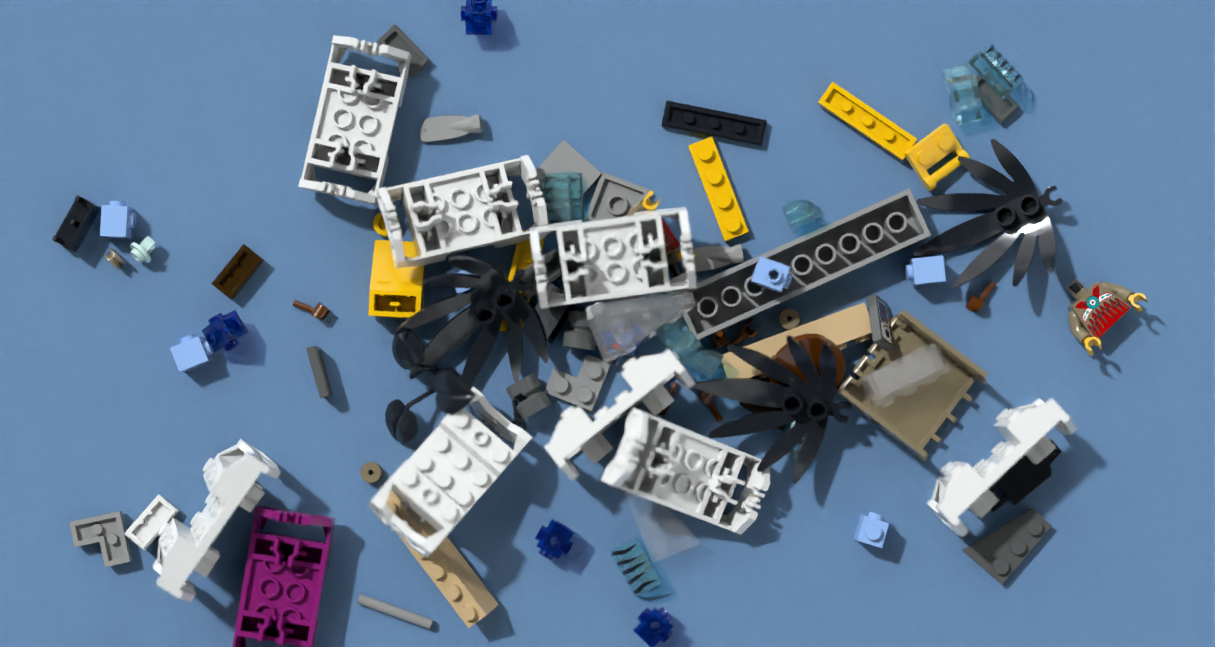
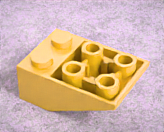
(392, 290)

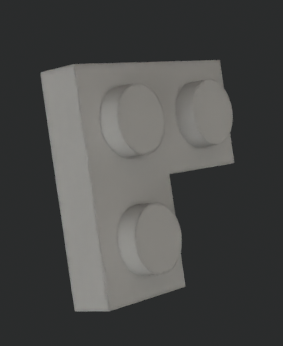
(581, 390)
(107, 530)

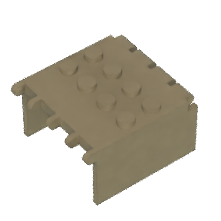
(918, 416)

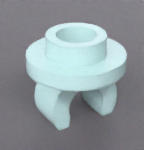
(142, 251)

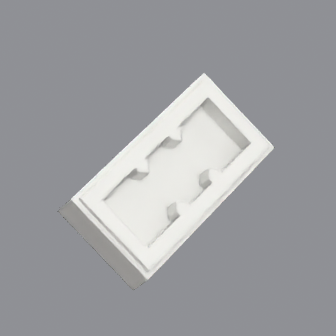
(149, 523)

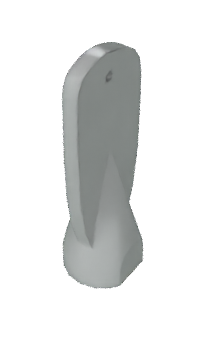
(449, 127)
(716, 257)

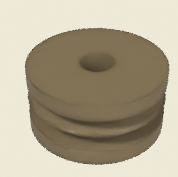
(115, 259)
(795, 318)
(377, 472)

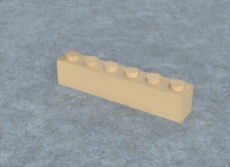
(837, 327)
(447, 568)

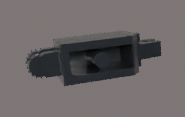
(1023, 478)

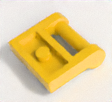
(930, 151)

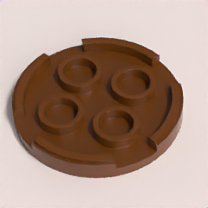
(813, 345)

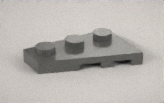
(1007, 546)

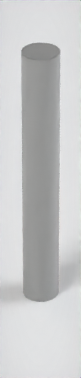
(395, 611)

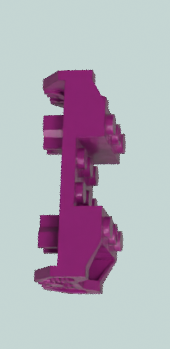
(283, 581)

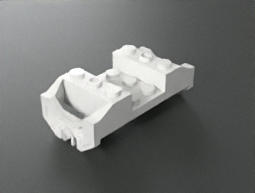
(355, 119)
(461, 211)
(613, 257)
(579, 432)
(686, 471)
(450, 472)
(230, 484)
(968, 487)

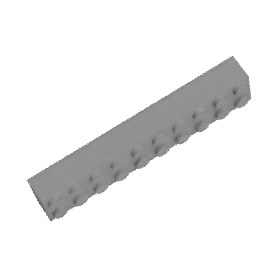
(812, 262)

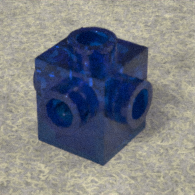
(478, 16)
(224, 331)
(557, 530)
(650, 635)

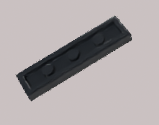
(713, 123)

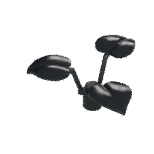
(451, 392)

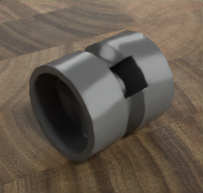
(579, 332)
(528, 396)

